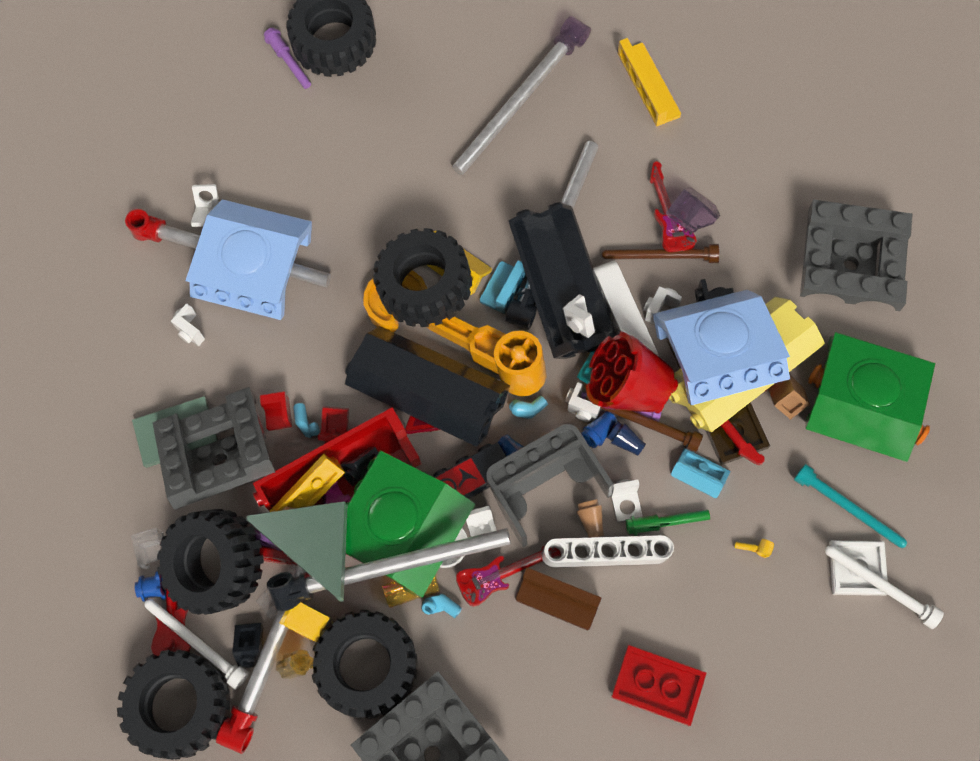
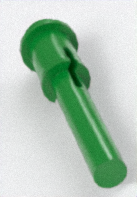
(653, 523)

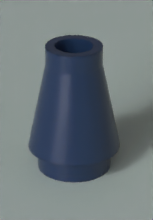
(625, 438)

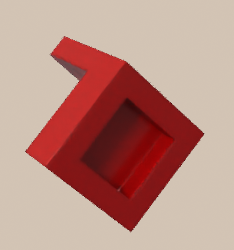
(276, 410)

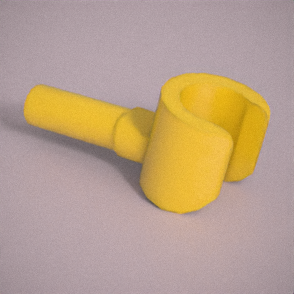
(764, 549)

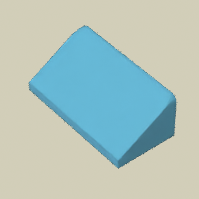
(700, 473)

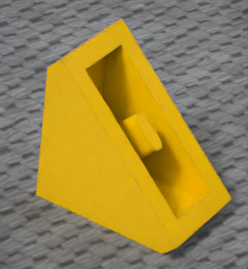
(305, 621)

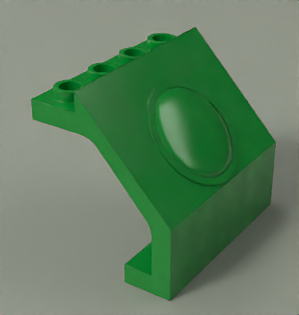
(871, 397)
(402, 512)

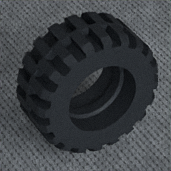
(331, 55)
(411, 252)
(182, 561)
(331, 649)
(139, 699)

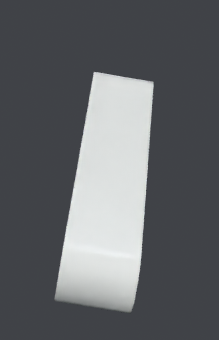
(621, 304)
(618, 545)

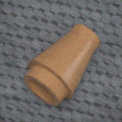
(591, 518)

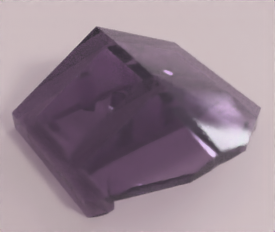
(693, 210)

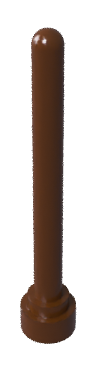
(708, 253)
(690, 439)

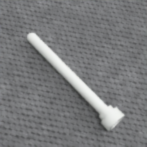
(928, 614)
(234, 674)

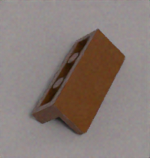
(558, 599)

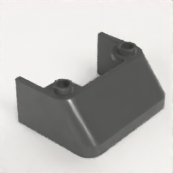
(538, 463)

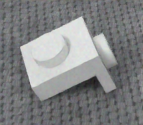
(663, 296)
(578, 318)
(187, 332)
(582, 408)
(480, 521)

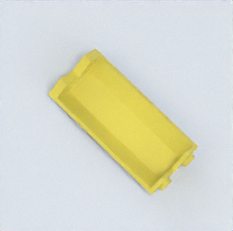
(801, 341)

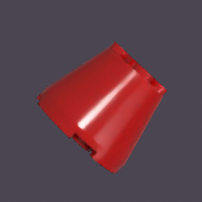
(629, 376)

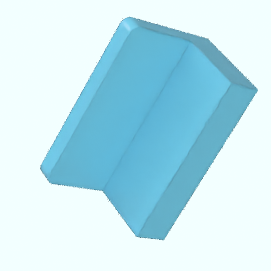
(503, 286)

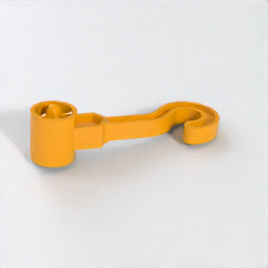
(513, 355)

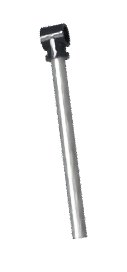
(523, 310)
(289, 591)

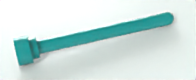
(808, 477)

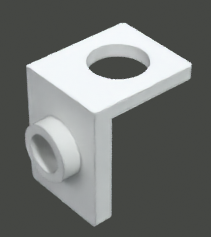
(202, 206)
(622, 491)

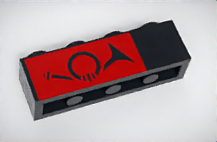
(470, 473)

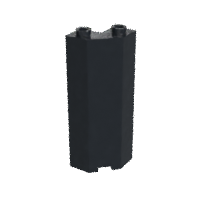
(559, 272)
(426, 385)

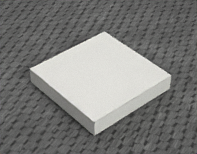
(867, 553)

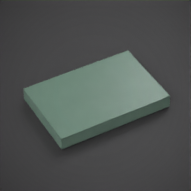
(145, 432)

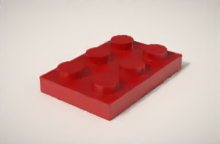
(659, 685)

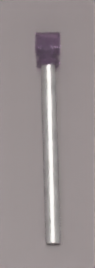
(571, 34)

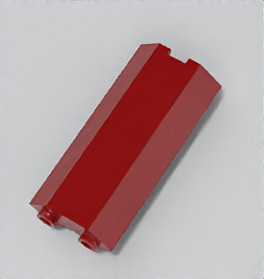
(381, 431)

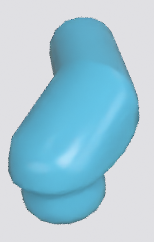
(526, 409)
(302, 422)
(440, 603)

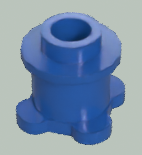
(150, 587)

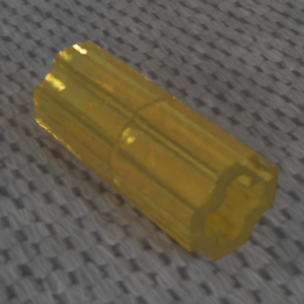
(397, 595)
(294, 664)

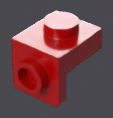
(333, 423)

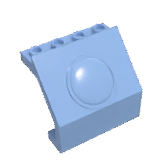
(246, 258)
(724, 345)

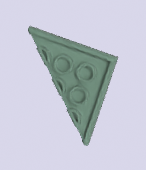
(312, 539)

